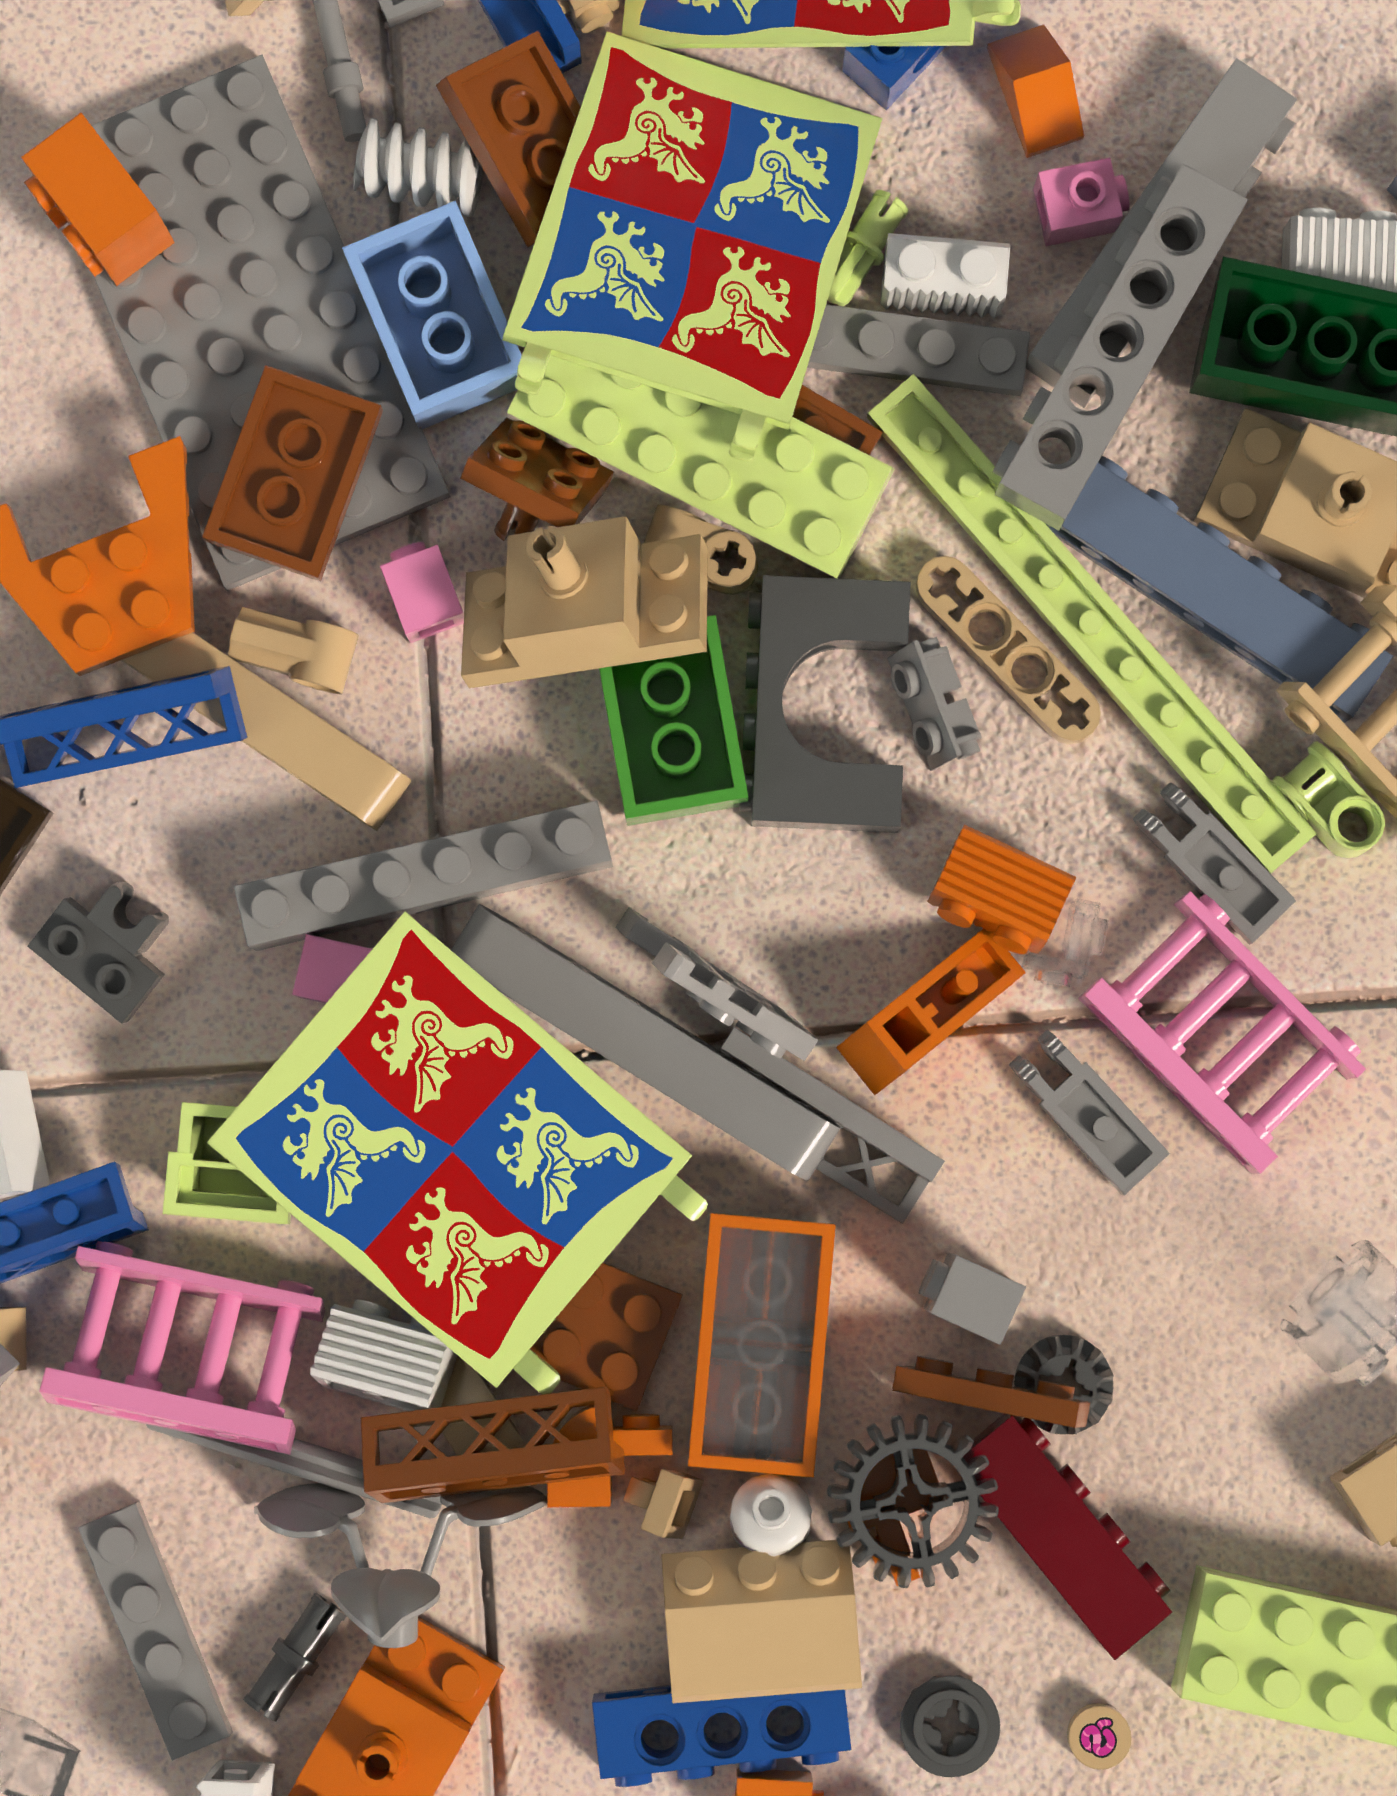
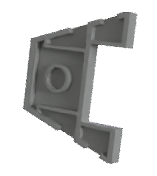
(719, 991)

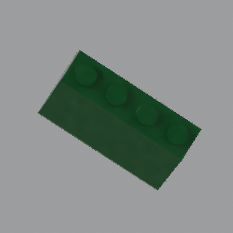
(1300, 346)

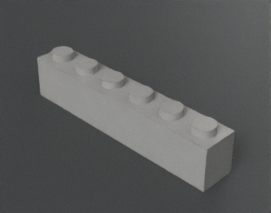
(1223, 144)
(423, 876)

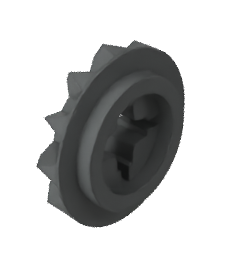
(1091, 1370)
(966, 1750)

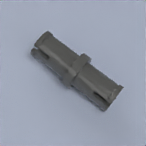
(295, 1657)

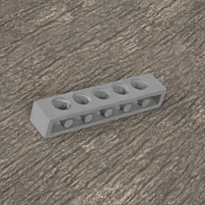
(1206, 215)

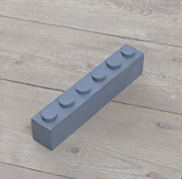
(1212, 586)

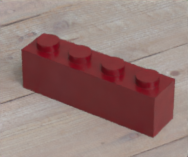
(1065, 1538)

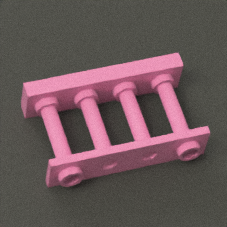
(1205, 1092)
(202, 1407)

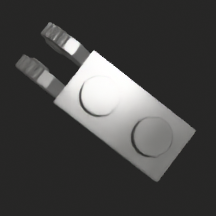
(1218, 866)
(1093, 1117)

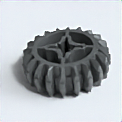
(965, 1490)

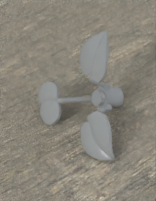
(387, 1600)

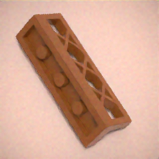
(494, 1469)

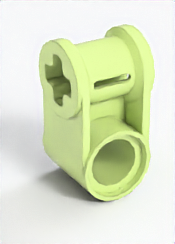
(1329, 798)

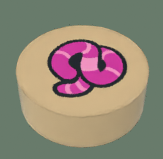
(1099, 1736)

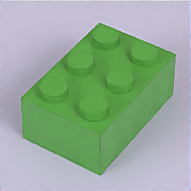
(674, 734)

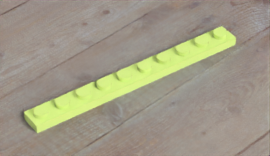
(1092, 626)

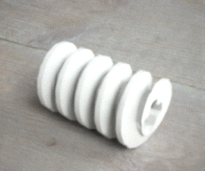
(417, 168)

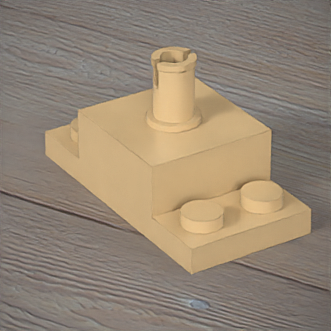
(1308, 502)
(583, 603)

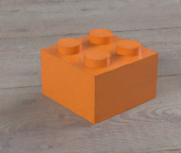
(89, 189)

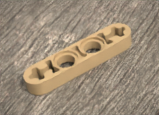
(1015, 642)

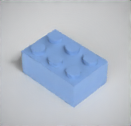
(435, 314)

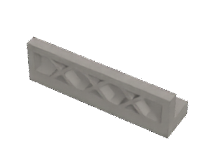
(848, 1116)

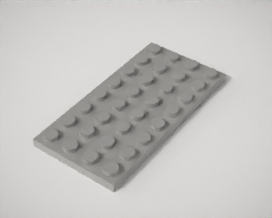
(246, 288)

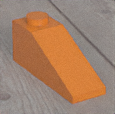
(930, 1011)

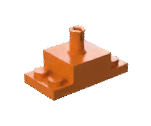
(401, 1719)

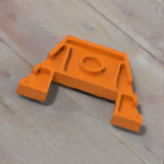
(119, 587)

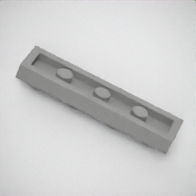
(927, 347)
(155, 1630)

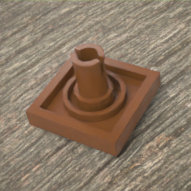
(535, 478)

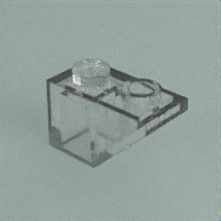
(33, 1758)

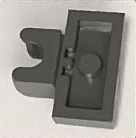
(103, 950)

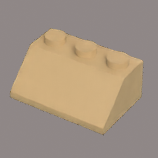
(760, 1622)

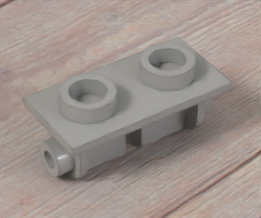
(940, 729)

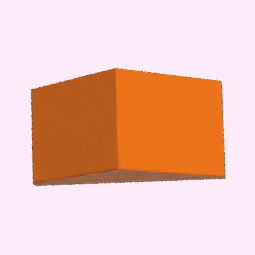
(1038, 89)

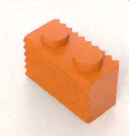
(1000, 891)

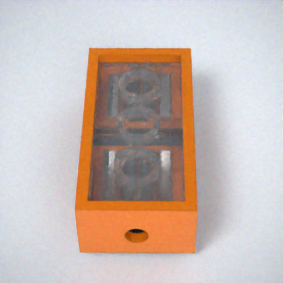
(761, 1345)

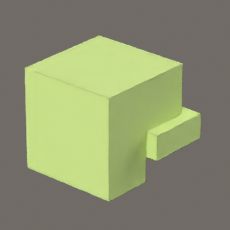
(205, 1182)

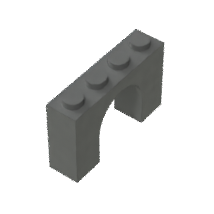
(796, 622)

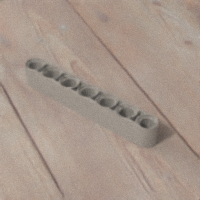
(645, 1043)

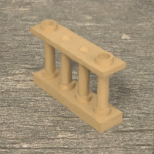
(1311, 711)

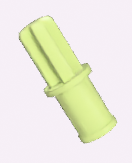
(865, 245)

